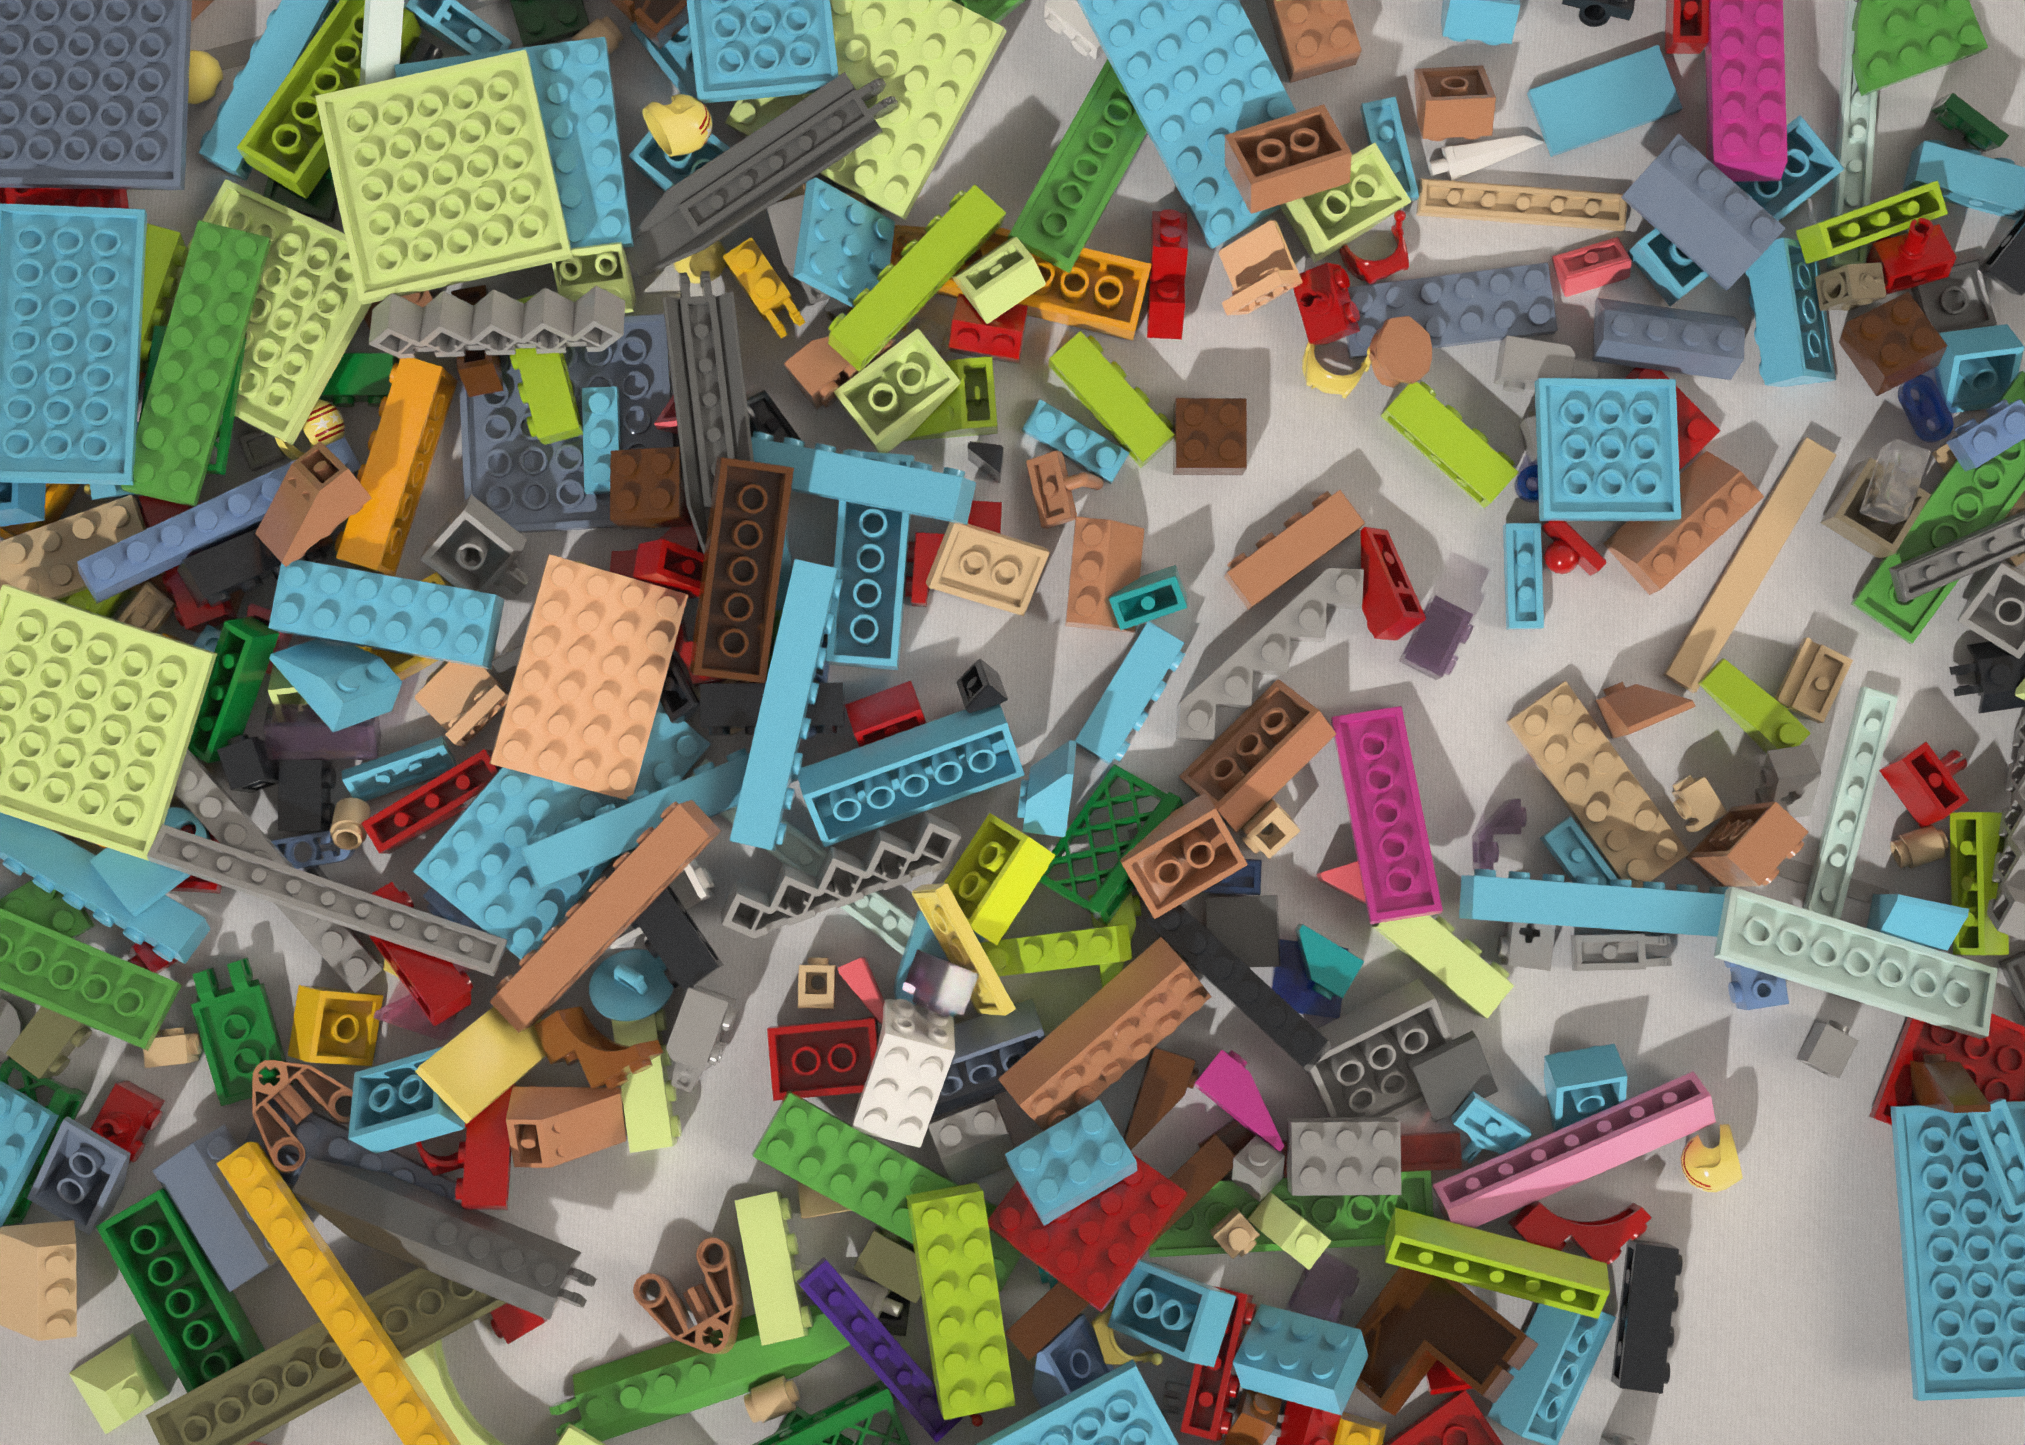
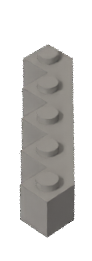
(497, 324)
(1267, 651)
(841, 878)
(2008, 908)

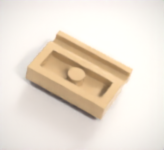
(1813, 680)

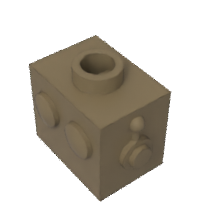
(1850, 286)

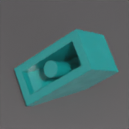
(1149, 598)
(1326, 963)

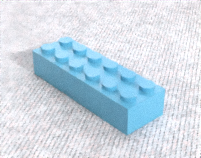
(1806, 172)
(873, 567)
(387, 613)
(909, 773)

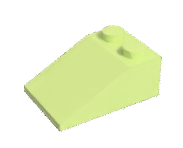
(1347, 211)
(897, 391)

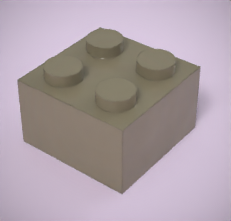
(1868, 533)

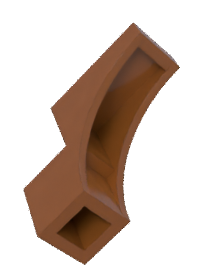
(573, 1039)
(1253, 1419)

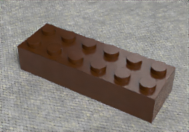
(741, 570)

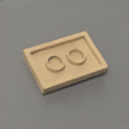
(987, 567)

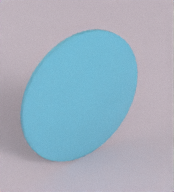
(630, 985)

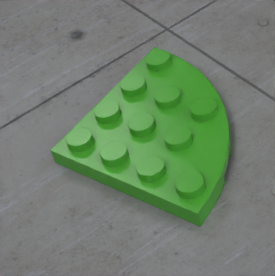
(1910, 38)

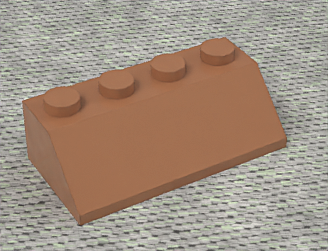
(1711, 502)
(1258, 754)

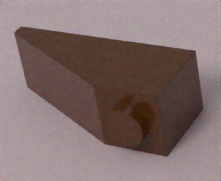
(478, 371)
(1945, 1086)
(1161, 1088)

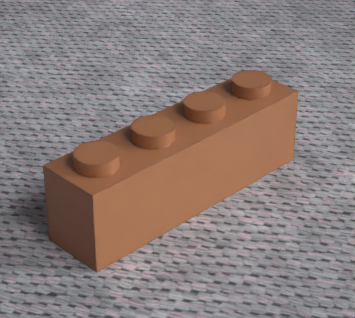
(1293, 549)

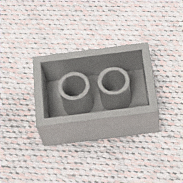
(1343, 1156)

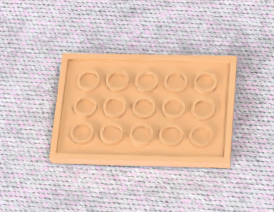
(589, 678)

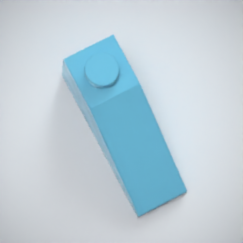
(457, 26)

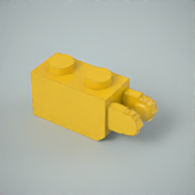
(761, 284)

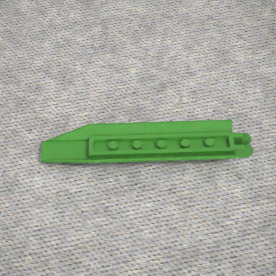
(685, 1379)

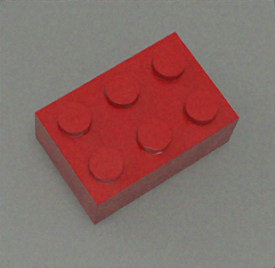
(821, 1057)

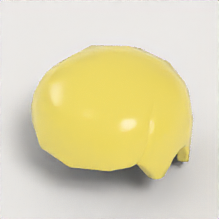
(203, 76)
(705, 260)

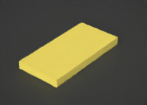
(962, 947)
(481, 1063)

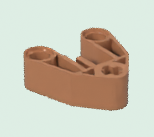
(272, 1128)
(725, 1288)

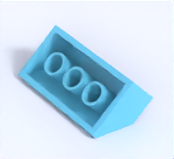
(1788, 318)
(1555, 1374)

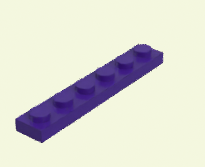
(876, 1346)

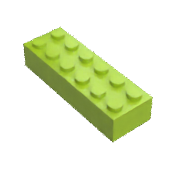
(288, 133)
(960, 1300)

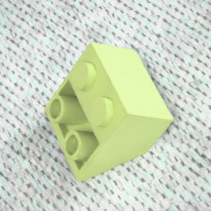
(596, 266)
(1000, 279)

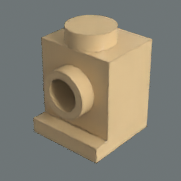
(1697, 802)
(1277, 836)
(808, 995)
(173, 1048)
(1235, 1234)

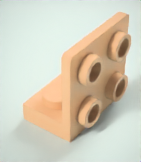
(1258, 269)
(462, 700)

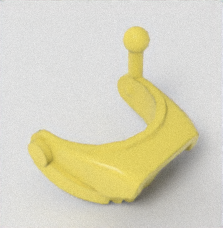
(1329, 382)
(1110, 1351)

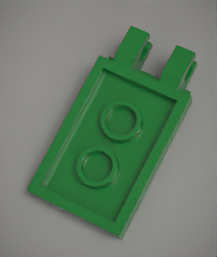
(236, 1030)

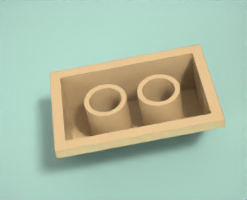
(39, 1280)

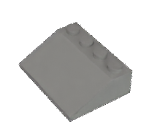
(1370, 1053)

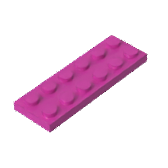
(1386, 815)

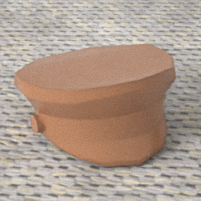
(1400, 352)

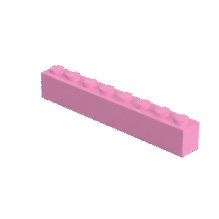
(1576, 1152)

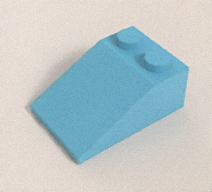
(339, 681)

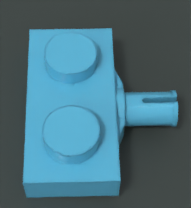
(1488, 1128)

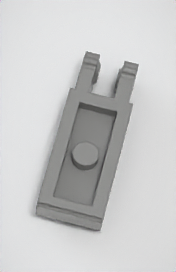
(1616, 952)

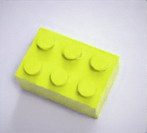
(997, 876)

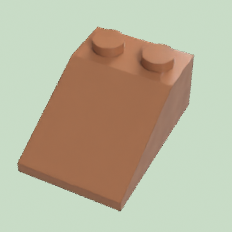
(1183, 856)

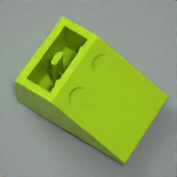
(969, 408)

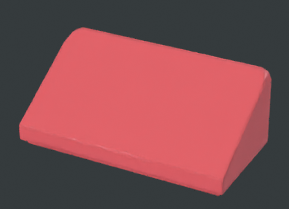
(1592, 266)

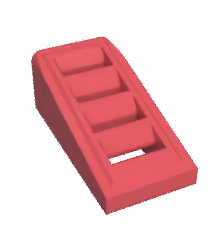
(863, 983)

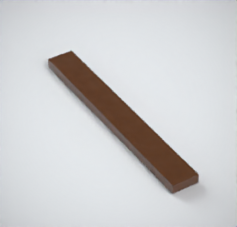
(1062, 1305)

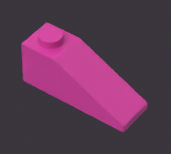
(1234, 1091)

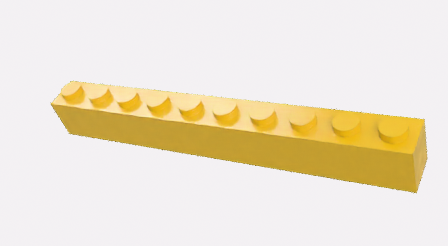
(335, 1298)

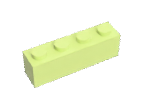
(1450, 961)
(649, 1093)
(772, 1267)

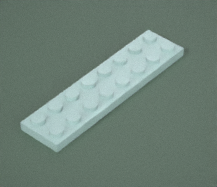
(1856, 962)

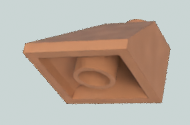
(1638, 707)

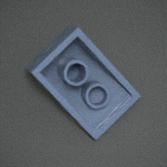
(81, 1176)

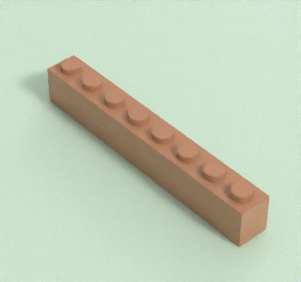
(604, 915)

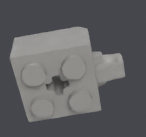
(786, 223)
(494, 552)
(698, 1034)

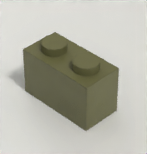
(47, 1043)
(890, 1263)

